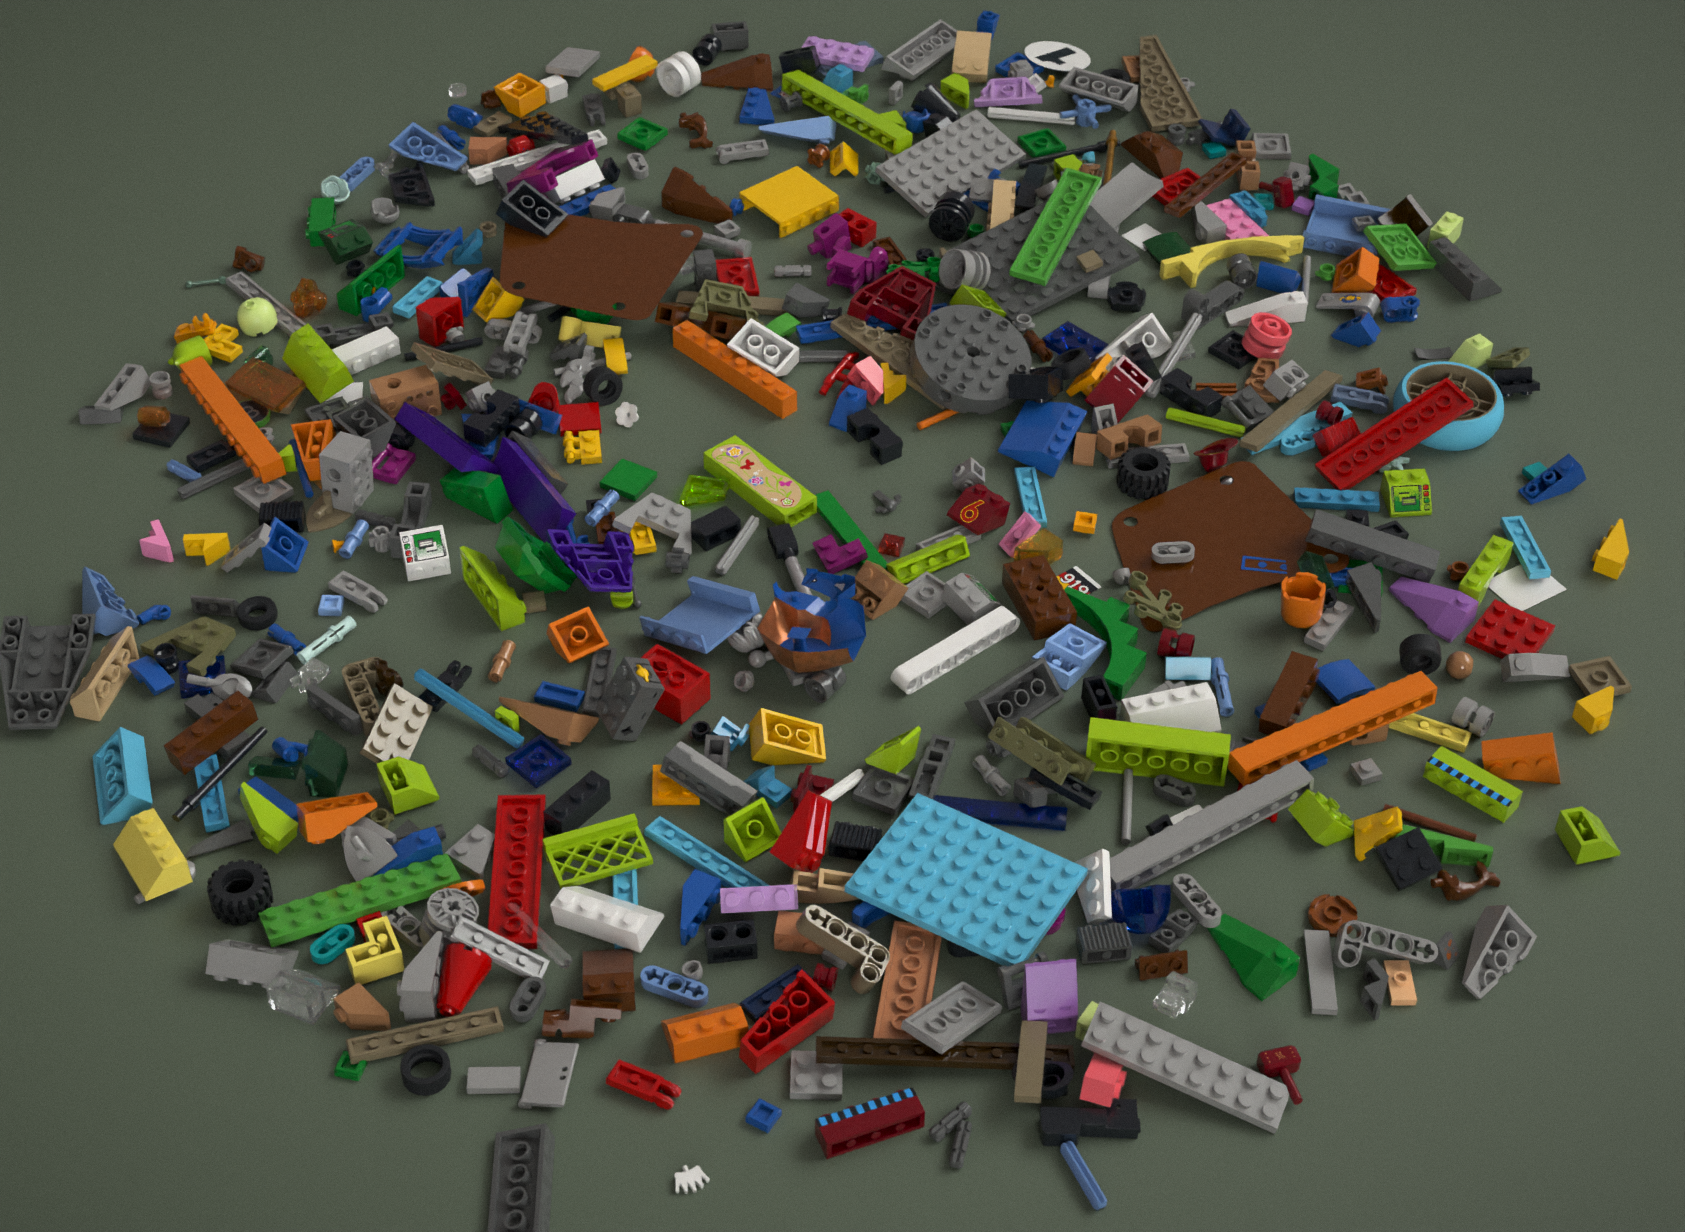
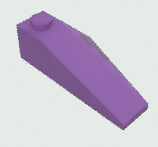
(1441, 608)

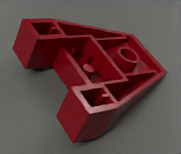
(897, 298)

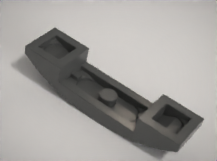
(349, 333)

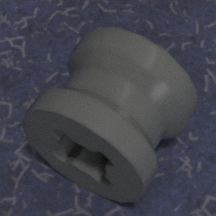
(1176, 134)

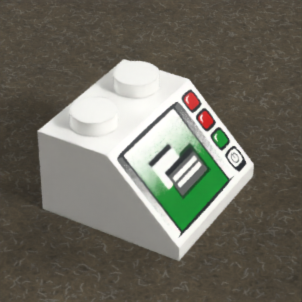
(425, 553)

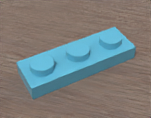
(421, 292)

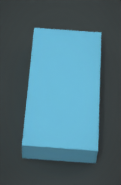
(1187, 668)

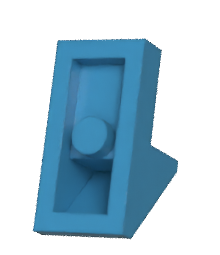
(469, 251)
(769, 787)

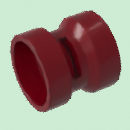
(1329, 413)

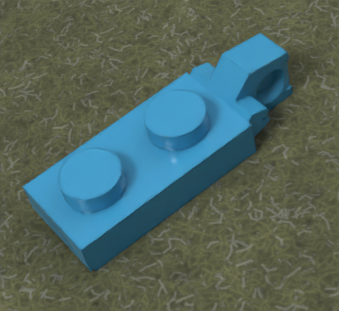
(1250, 207)

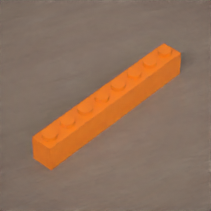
(735, 369)

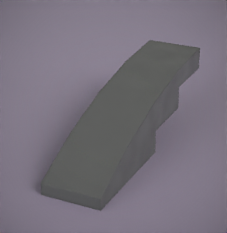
(932, 766)

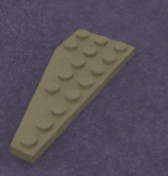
(1162, 92)

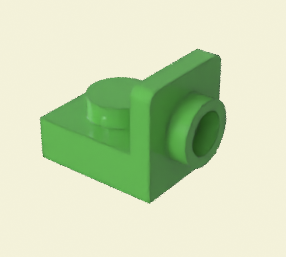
(857, 94)

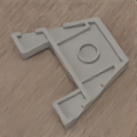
(659, 515)

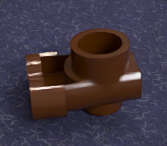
(245, 259)

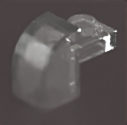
(1176, 995)

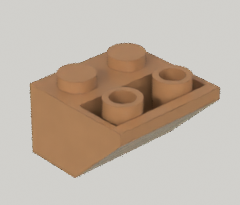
(877, 589)

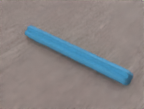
(469, 708)

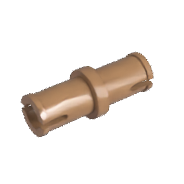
(502, 661)

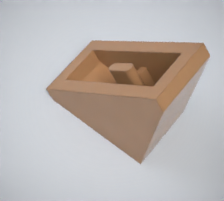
(1084, 449)

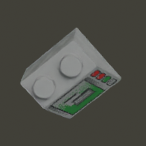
(968, 598)

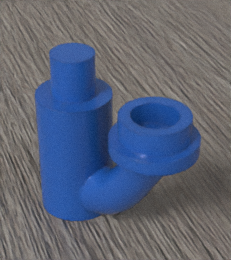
(289, 750)

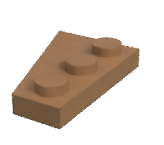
(1260, 373)

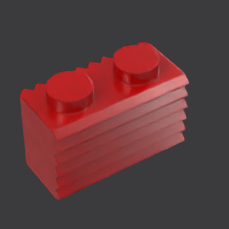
(1336, 436)

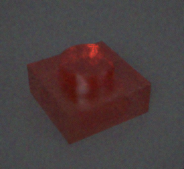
(891, 545)

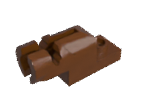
(581, 1018)

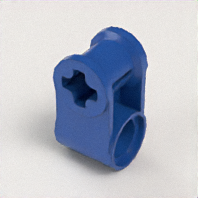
(1398, 309)

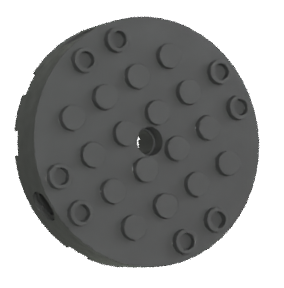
(966, 358)

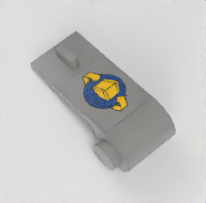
(1359, 302)

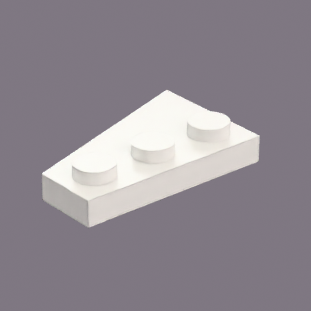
(1096, 887)

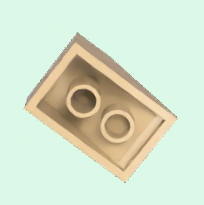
(972, 55)

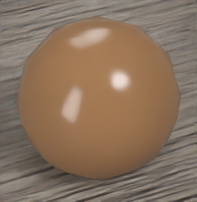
(1459, 665)

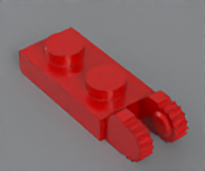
(643, 1084)

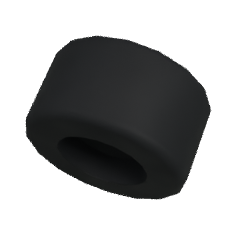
(595, 378)
(1420, 653)

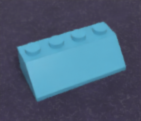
(122, 777)

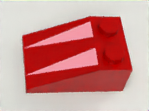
(805, 835)

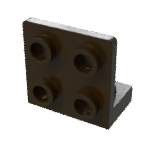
(1408, 213)

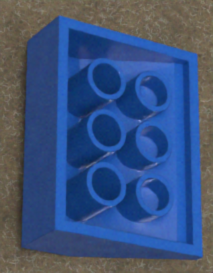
(1043, 434)

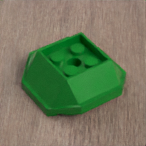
(532, 559)

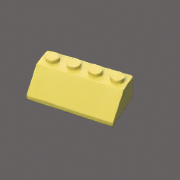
(151, 855)

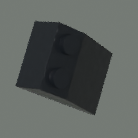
(530, 210)

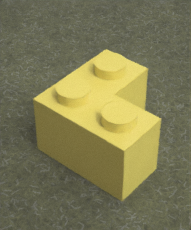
(378, 956)

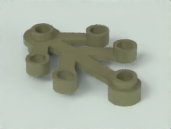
(1170, 619)

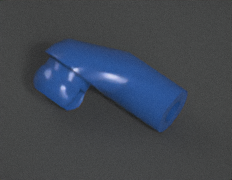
(156, 612)

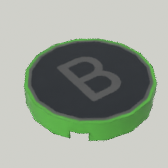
(257, 412)

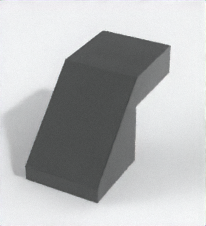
(1374, 992)

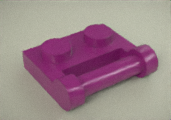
(395, 466)

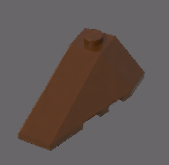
(747, 72)
(688, 199)

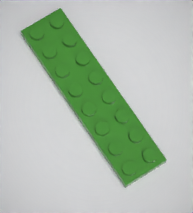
(1055, 226)
(357, 899)

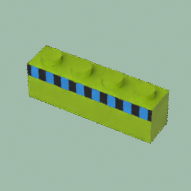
(1472, 784)

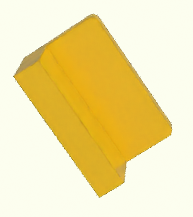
(843, 157)

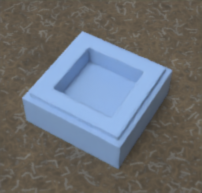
(331, 605)

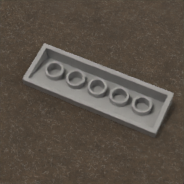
(922, 51)
(1125, 194)

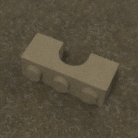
(628, 99)

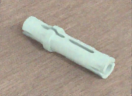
(344, 626)

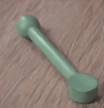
(221, 280)

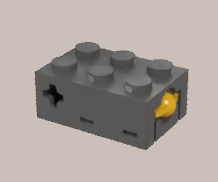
(630, 698)

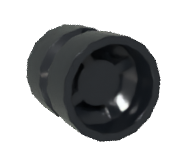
(707, 49)
(525, 423)

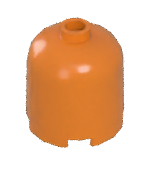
(1302, 600)

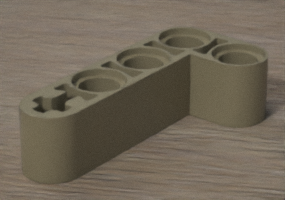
(358, 681)
(846, 943)

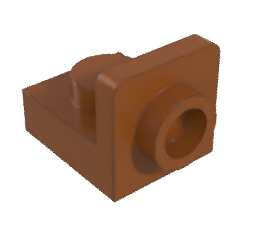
(1371, 379)

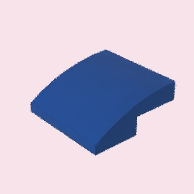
(1343, 681)

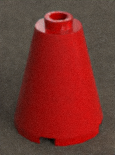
(460, 977)

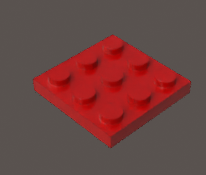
(1509, 631)

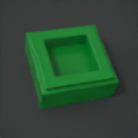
(346, 1070)

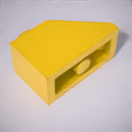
(1594, 710)

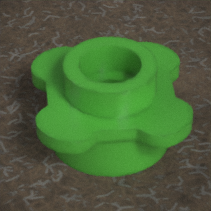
(1326, 272)

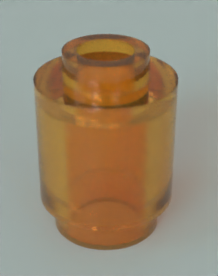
(153, 416)

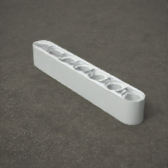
(955, 650)

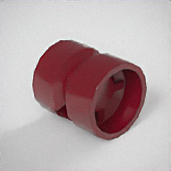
(1184, 645)

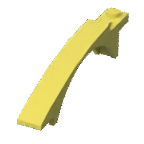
(1193, 263)

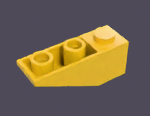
(1613, 552)

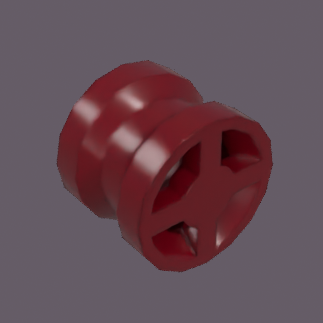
(825, 976)

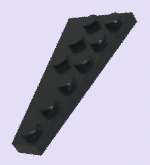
(545, 126)

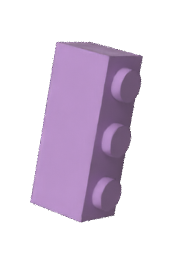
(759, 898)

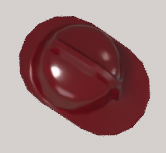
(1215, 454)

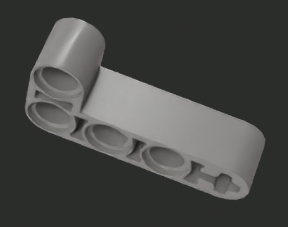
(1386, 946)

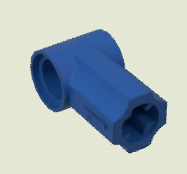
(375, 303)

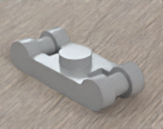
(520, 332)

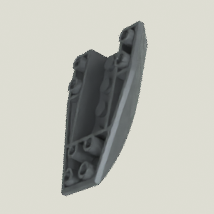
(42, 668)

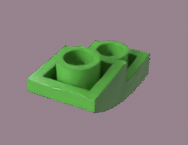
(784, 325)

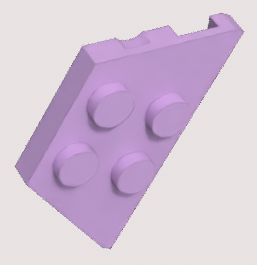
(1008, 92)

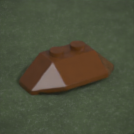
(1155, 153)

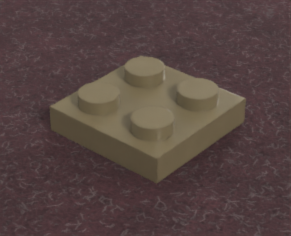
(1599, 674)

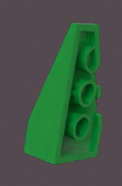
(1257, 957)

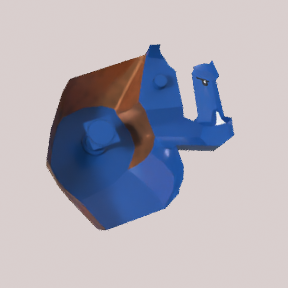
(814, 633)

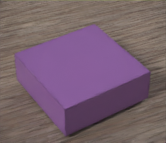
(1303, 205)

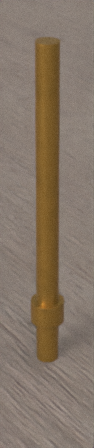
(1111, 143)

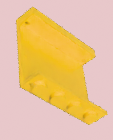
(791, 200)

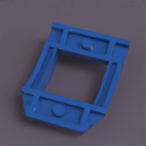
(438, 240)

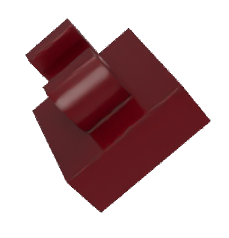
(452, 398)

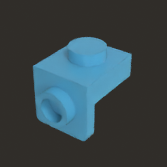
(727, 728)

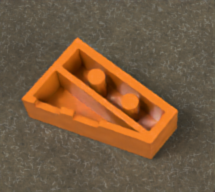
(311, 441)
(1522, 758)

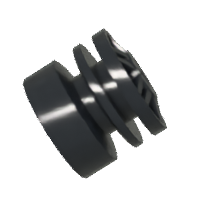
(951, 216)

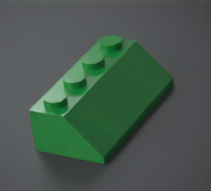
(383, 273)

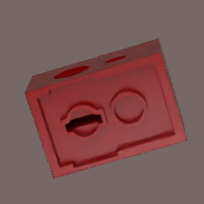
(684, 684)

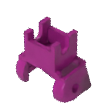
(854, 270)

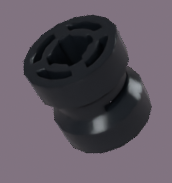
(166, 656)

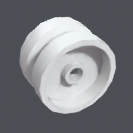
(678, 74)

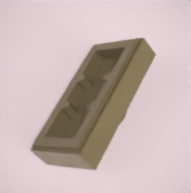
(490, 125)

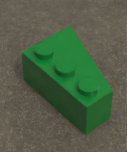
(478, 492)

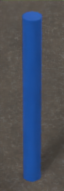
(301, 470)

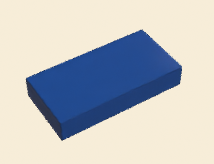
(559, 696)

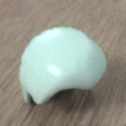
(335, 187)

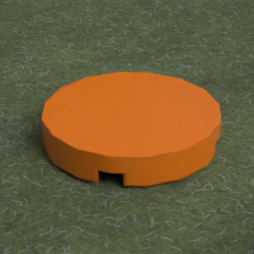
(472, 887)

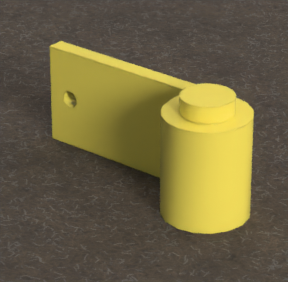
(595, 332)

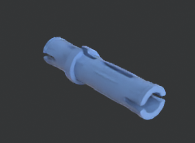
(1220, 680)

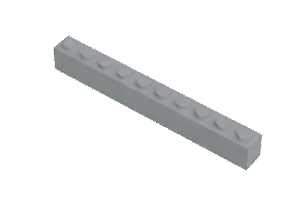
(1209, 826)

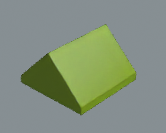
(896, 752)
(751, 830)

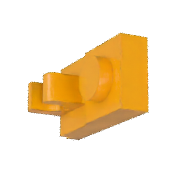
(202, 328)

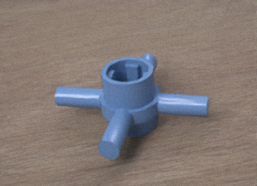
(1085, 112)

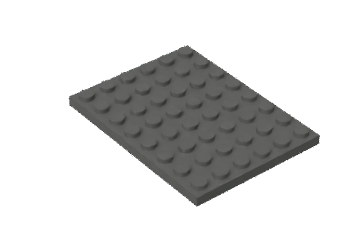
(1025, 297)

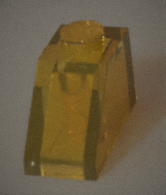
(1040, 544)

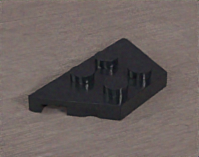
(411, 186)

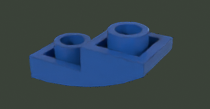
(152, 674)

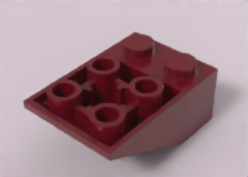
(1120, 386)

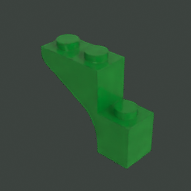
(1323, 176)

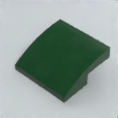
(1166, 246)

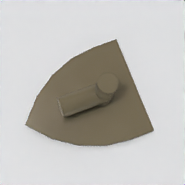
(323, 515)

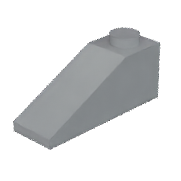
(1207, 224)
(126, 387)
(1534, 667)

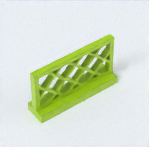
(592, 838)

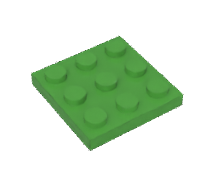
(1399, 247)

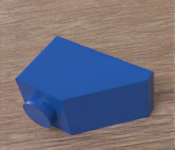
(1358, 331)
(849, 402)

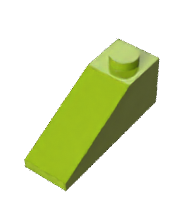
(270, 823)

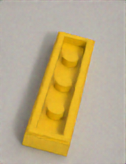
(624, 73)

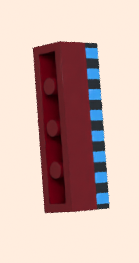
(869, 1123)

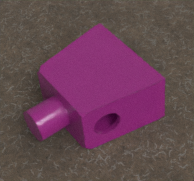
(827, 234)

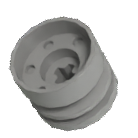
(964, 268)
(443, 912)

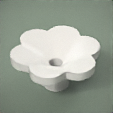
(626, 414)

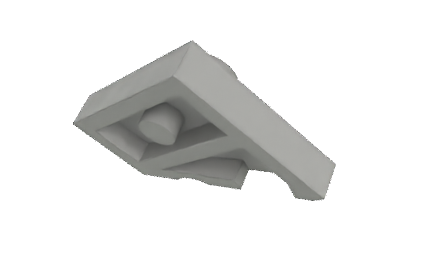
(473, 851)

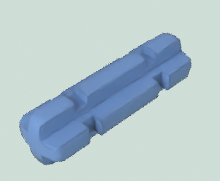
(182, 471)

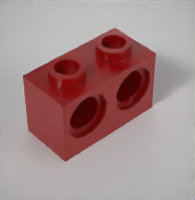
(861, 229)

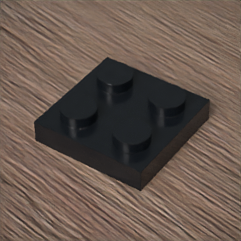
(1408, 859)

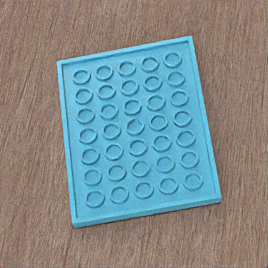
(966, 881)

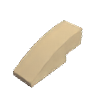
(821, 888)

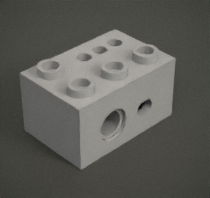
(347, 471)

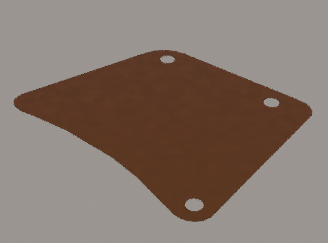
(597, 264)
(1223, 525)

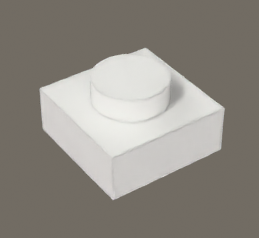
(1037, 82)

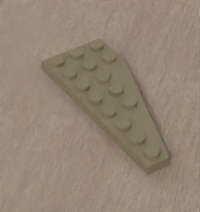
(880, 346)

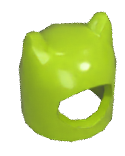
(190, 350)

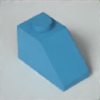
(839, 78)

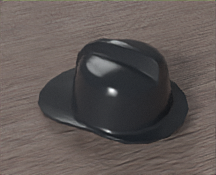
(1055, 1079)

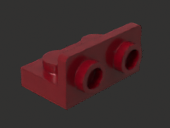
(810, 782)

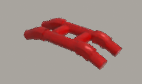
(837, 374)

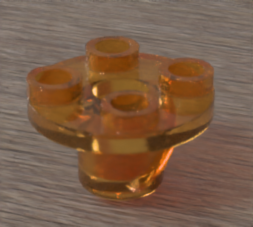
(307, 298)

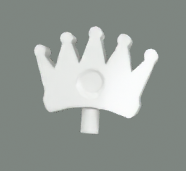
(690, 1178)

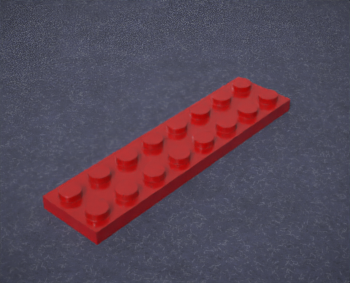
(1394, 435)
(517, 866)

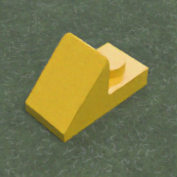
(892, 384)
(210, 545)

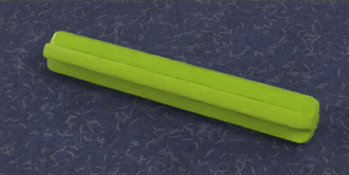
(1205, 422)

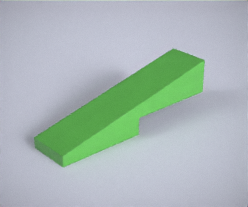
(1453, 849)

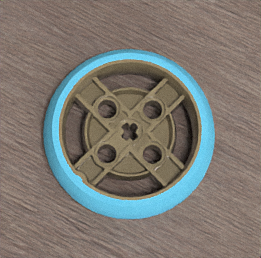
(1473, 426)

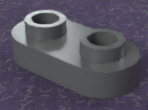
(526, 1001)

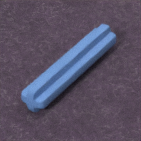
(1083, 1175)

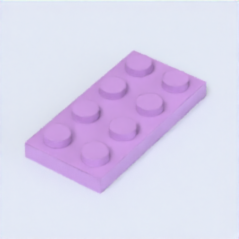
(834, 53)

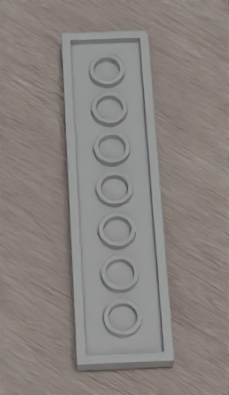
(1186, 1067)

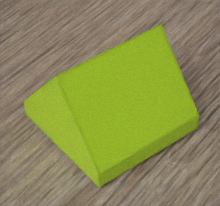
(288, 458)

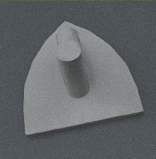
(366, 852)

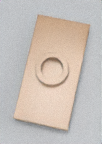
(1400, 982)

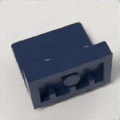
(1229, 131)

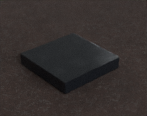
(1231, 350)
(162, 436)

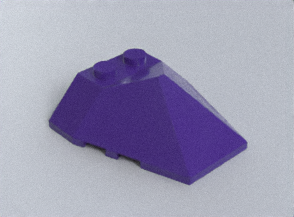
(598, 566)

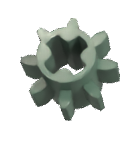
(871, 175)

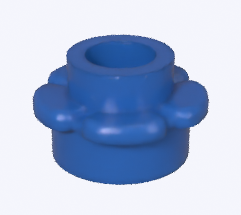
(736, 206)

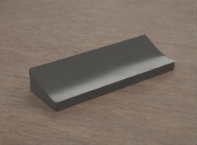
(522, 1180)

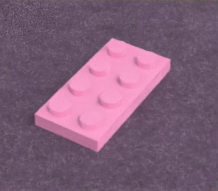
(1237, 222)

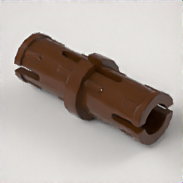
(1038, 346)

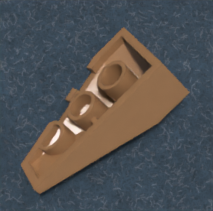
(552, 721)

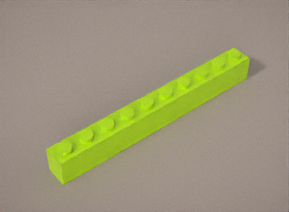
(848, 112)

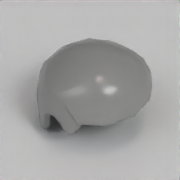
(384, 211)

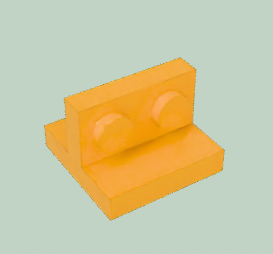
(1090, 378)

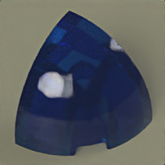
(1141, 908)

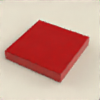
(579, 418)

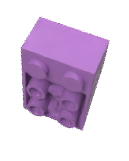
(1051, 994)

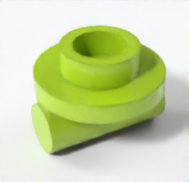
(621, 599)

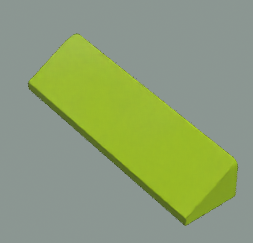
(929, 559)

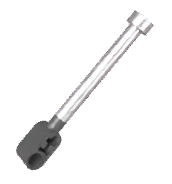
(634, 214)

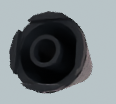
(934, 102)

